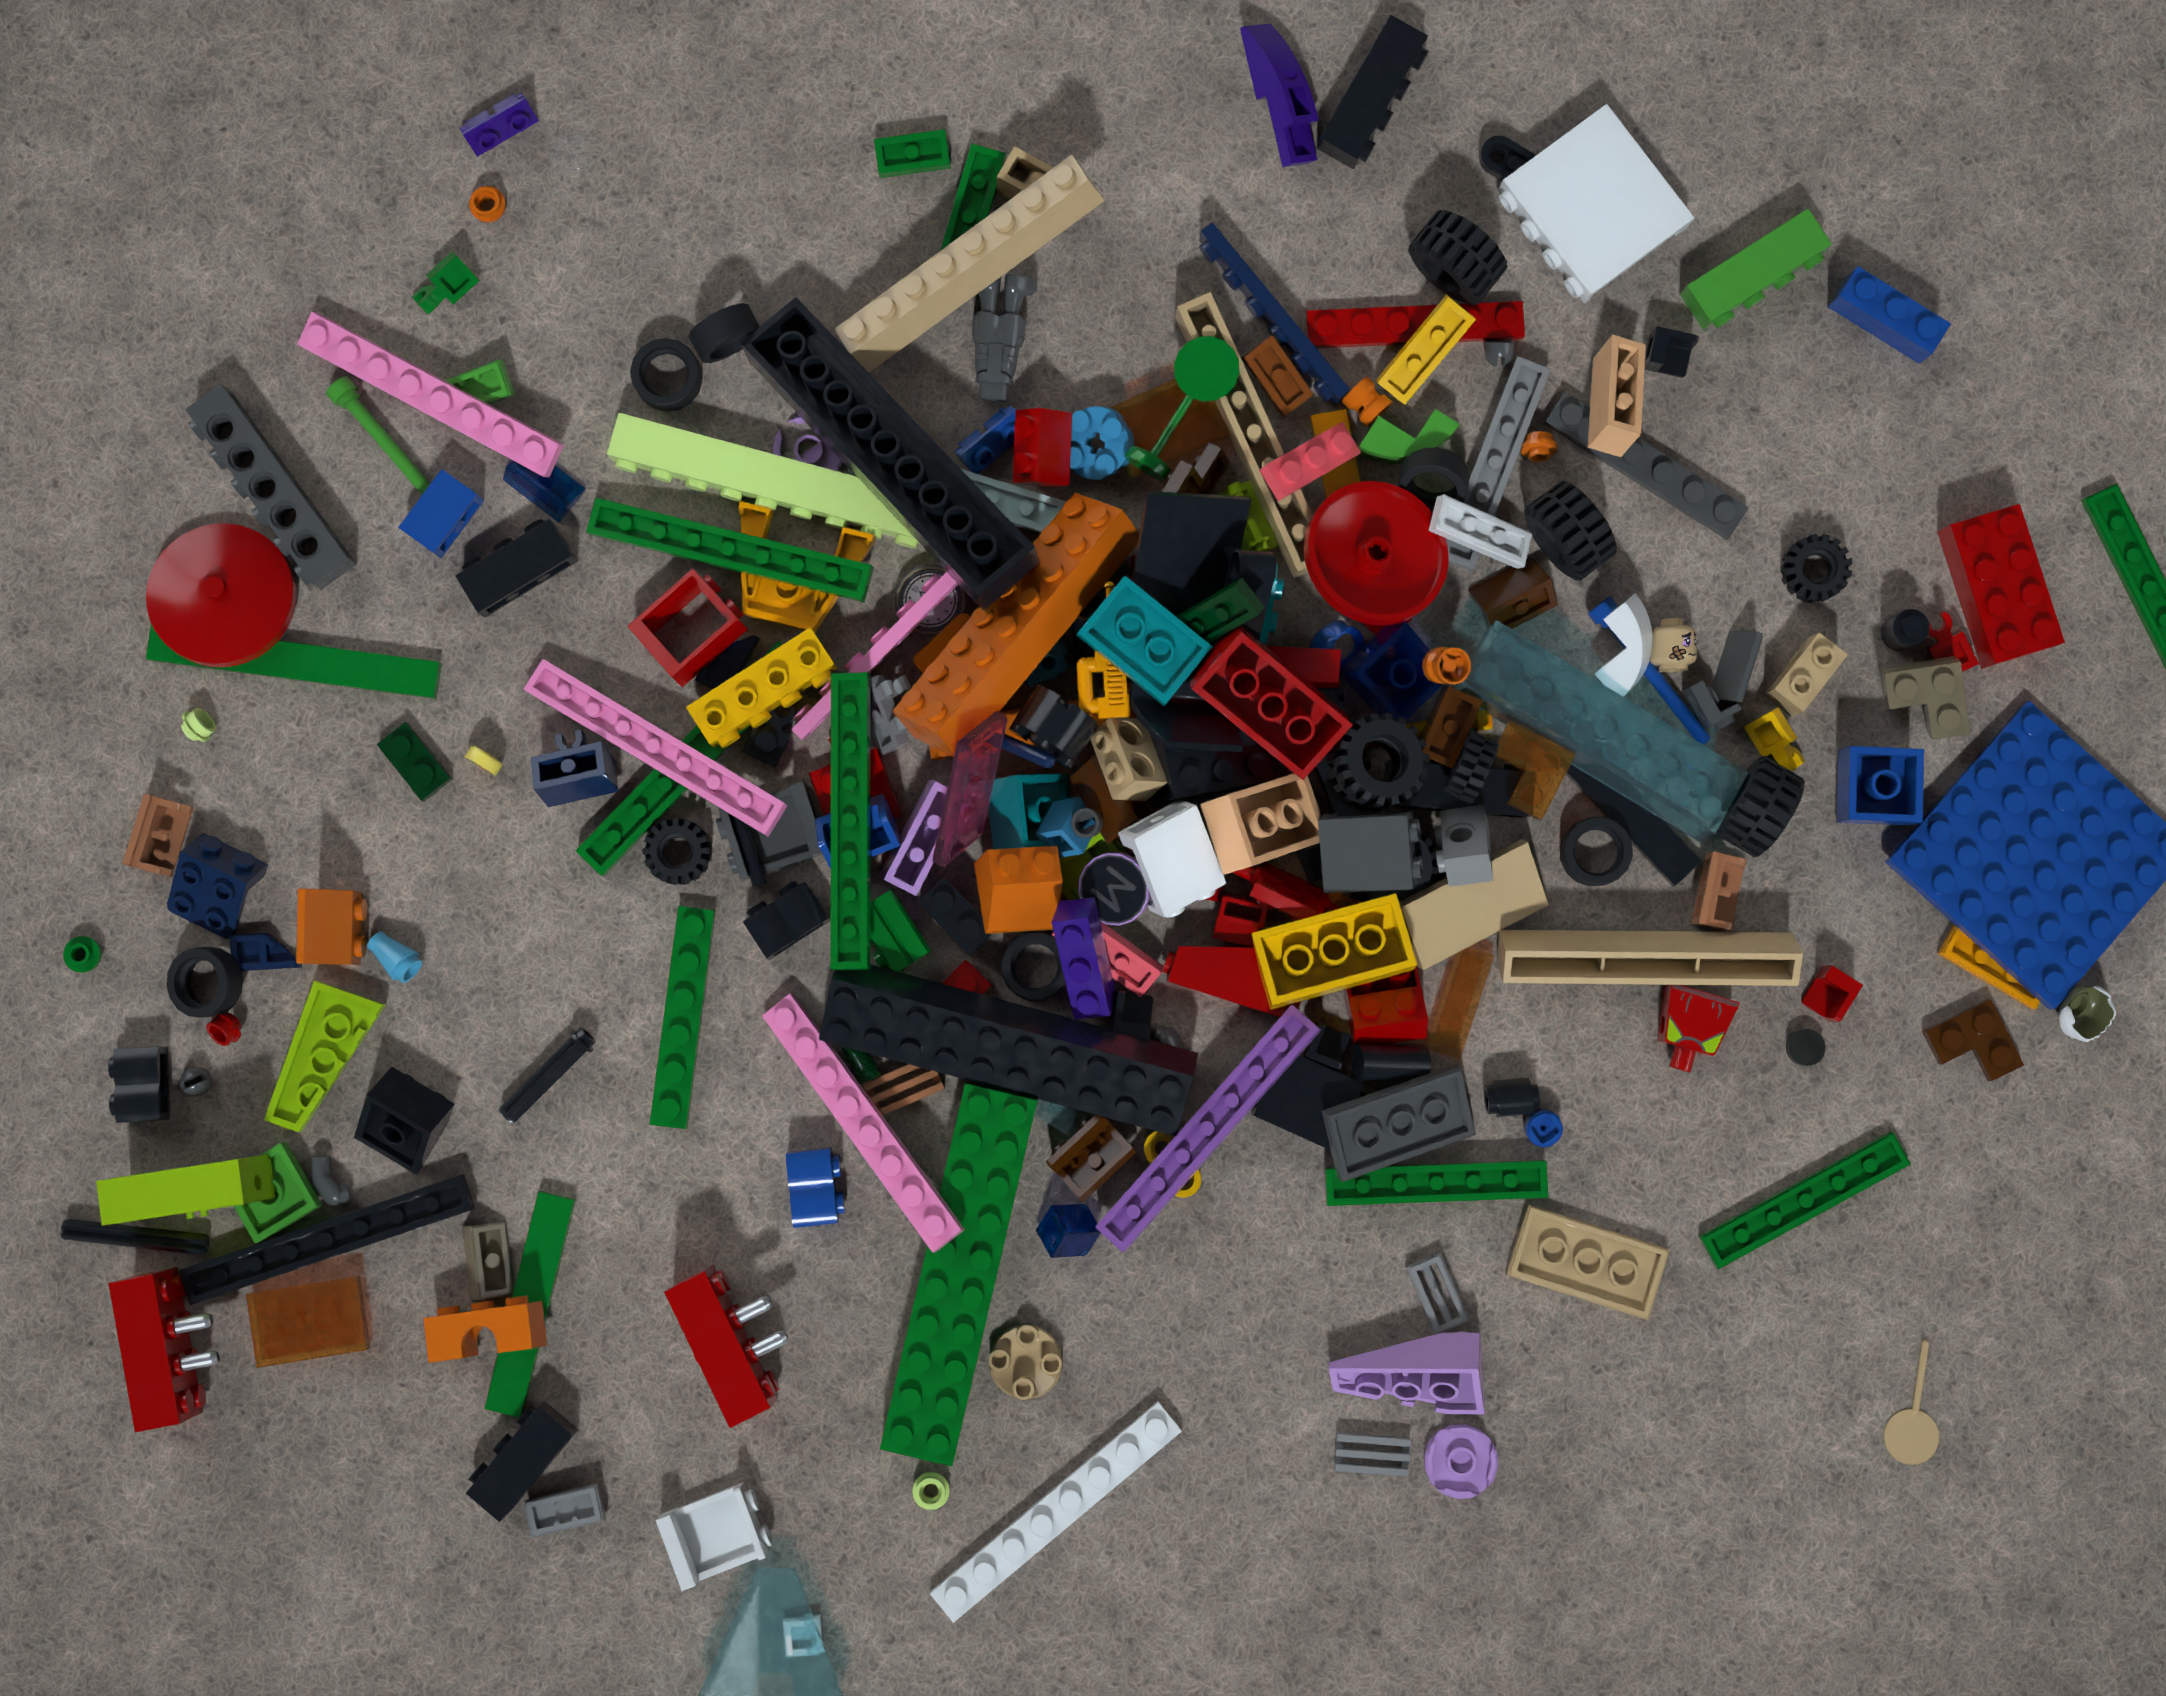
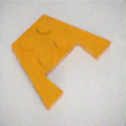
(784, 602)

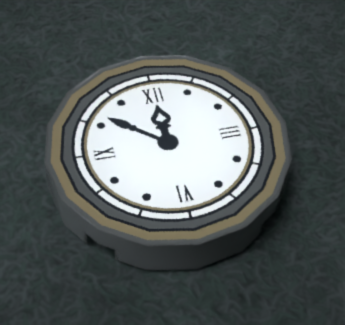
(944, 613)

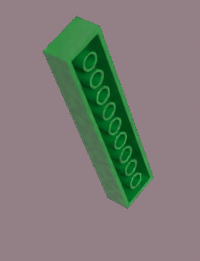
(959, 1277)

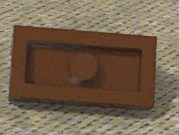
(1515, 595)
(1449, 725)

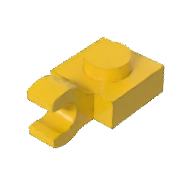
(1772, 736)

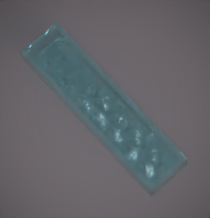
(1605, 730)

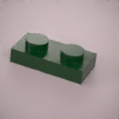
(414, 761)

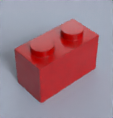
(1042, 447)

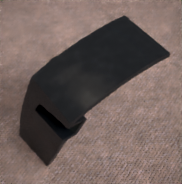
(1183, 556)

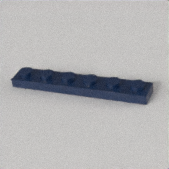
(1262, 303)

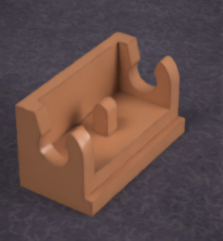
(158, 835)
(1718, 891)

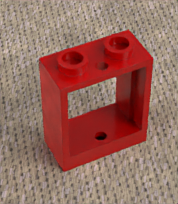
(672, 603)

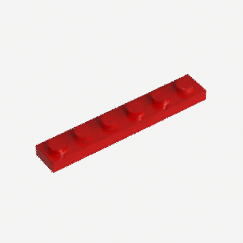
(1397, 324)

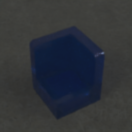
(1068, 1230)

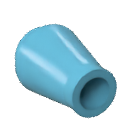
(397, 959)

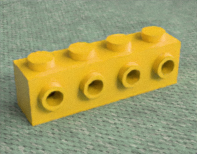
(762, 688)

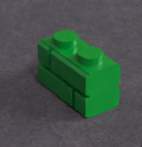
(895, 934)

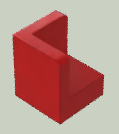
(1831, 993)

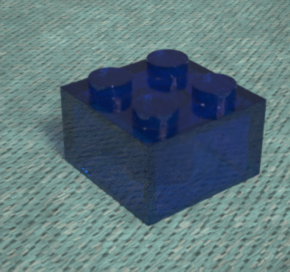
(1391, 673)

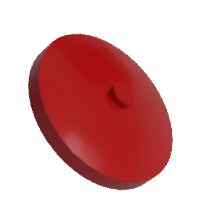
(1375, 553)
(221, 595)

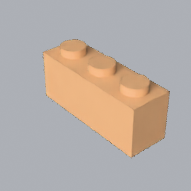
(1616, 396)

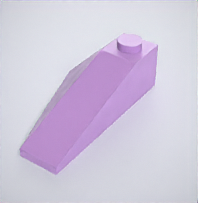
(1430, 1369)

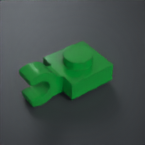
(449, 280)

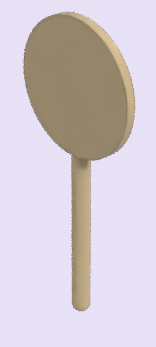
(1910, 1433)

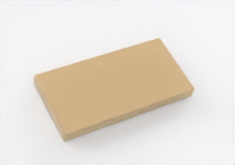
(1452, 918)
(1587, 1262)

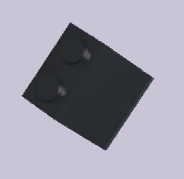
(403, 1119)

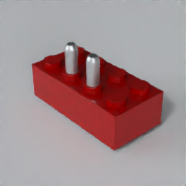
(722, 1346)
(158, 1348)

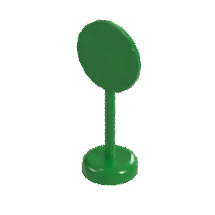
(1204, 372)

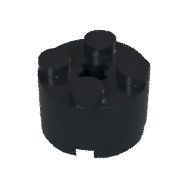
(1054, 725)

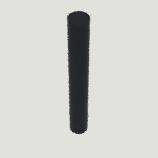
(749, 852)

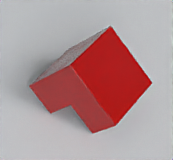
(1238, 919)

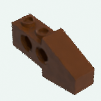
(1115, 813)

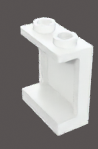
(1174, 857)
(714, 1534)

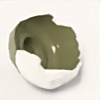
(2086, 1013)

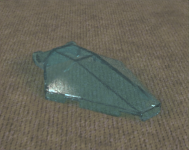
(755, 1648)

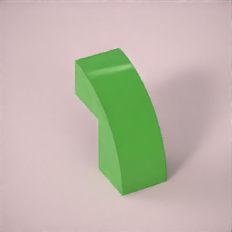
(1392, 445)

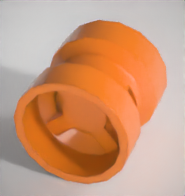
(1367, 401)
(1454, 668)

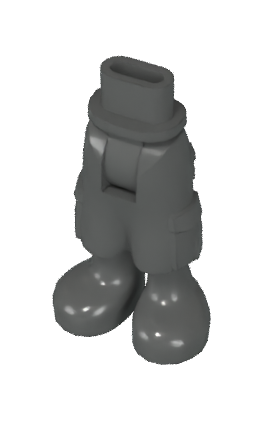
(999, 337)

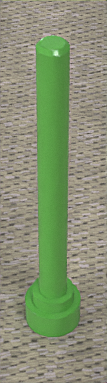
(344, 394)

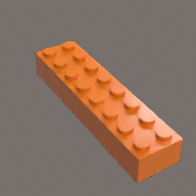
(1014, 634)

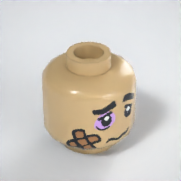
(1673, 646)

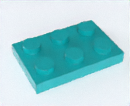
(1144, 640)

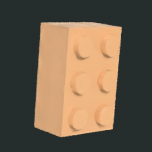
(1262, 822)

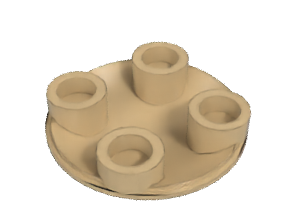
(1025, 1362)

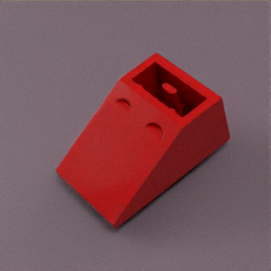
(1387, 1010)

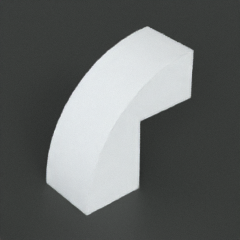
(1634, 629)

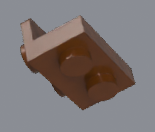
(1090, 1156)

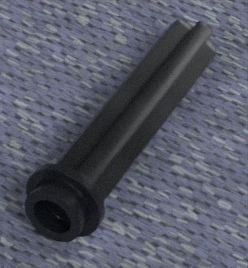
(551, 1071)

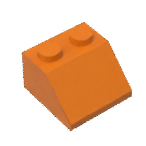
(1019, 888)
(330, 927)

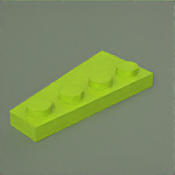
(322, 1046)

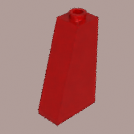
(1221, 973)

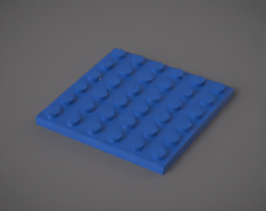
(2037, 855)

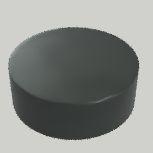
(1805, 1047)

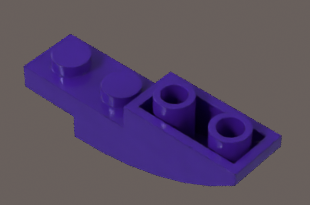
(1282, 82)

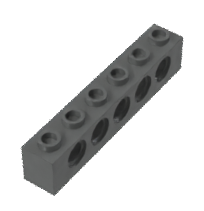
(222, 408)

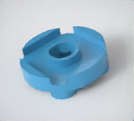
(1112, 430)

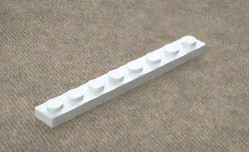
(1055, 1511)

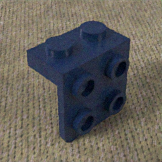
(213, 884)

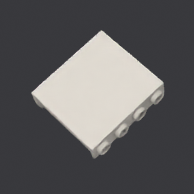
(1594, 203)

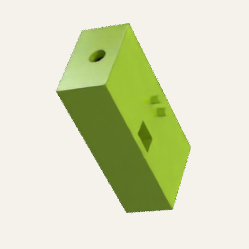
(185, 1190)

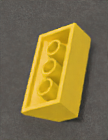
(1333, 951)

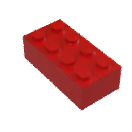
(2000, 586)
(1269, 701)

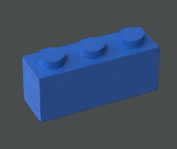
(1889, 315)

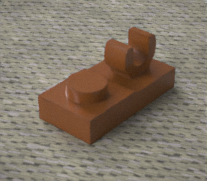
(1277, 376)

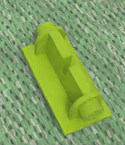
(1257, 532)

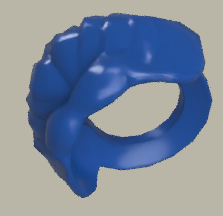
(1330, 633)

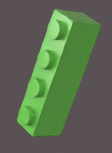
(1756, 269)

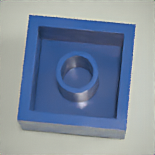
(1880, 785)

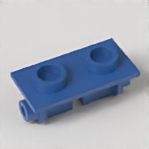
(982, 449)

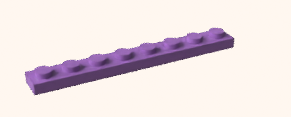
(1208, 1128)

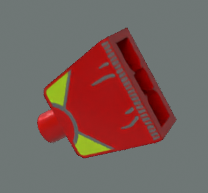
(1693, 1023)

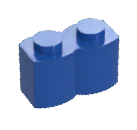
(813, 1187)

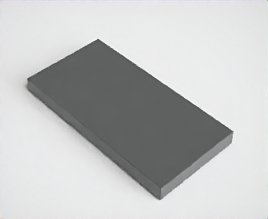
(1398, 1122)

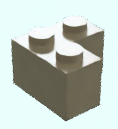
(1937, 687)

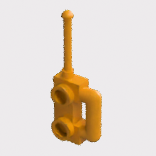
(1115, 700)

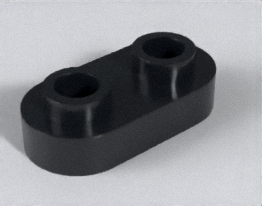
(1513, 156)

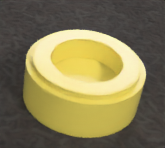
(483, 760)

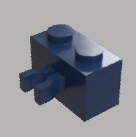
(574, 772)

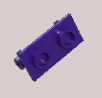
(488, 131)

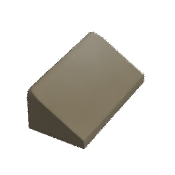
(488, 1260)

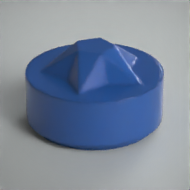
(1543, 1127)

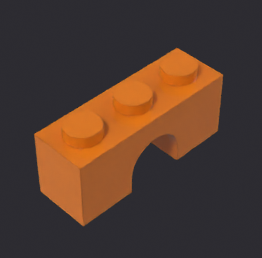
(455, 1333)

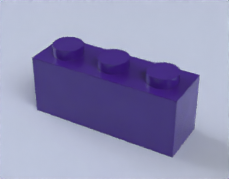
(1084, 958)

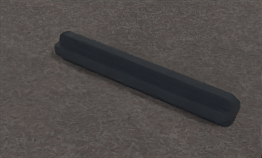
(135, 1236)

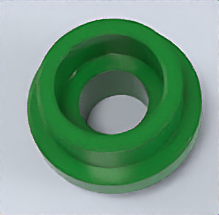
(92, 958)

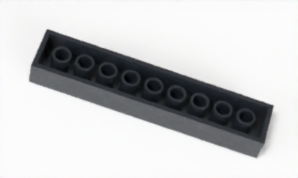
(890, 453)
(1009, 1046)

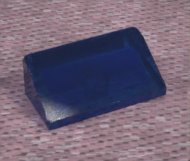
(551, 494)

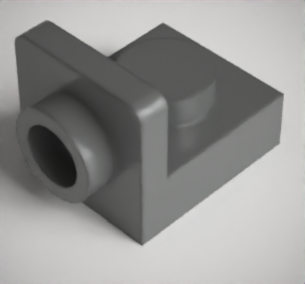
(1704, 704)

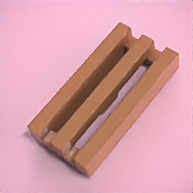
(901, 1087)

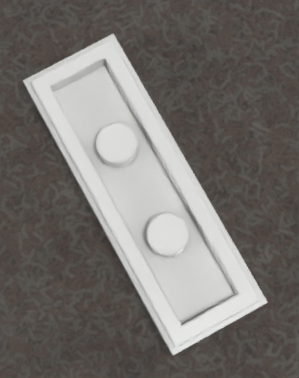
(1480, 531)

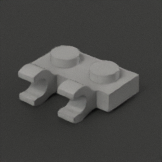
(884, 725)

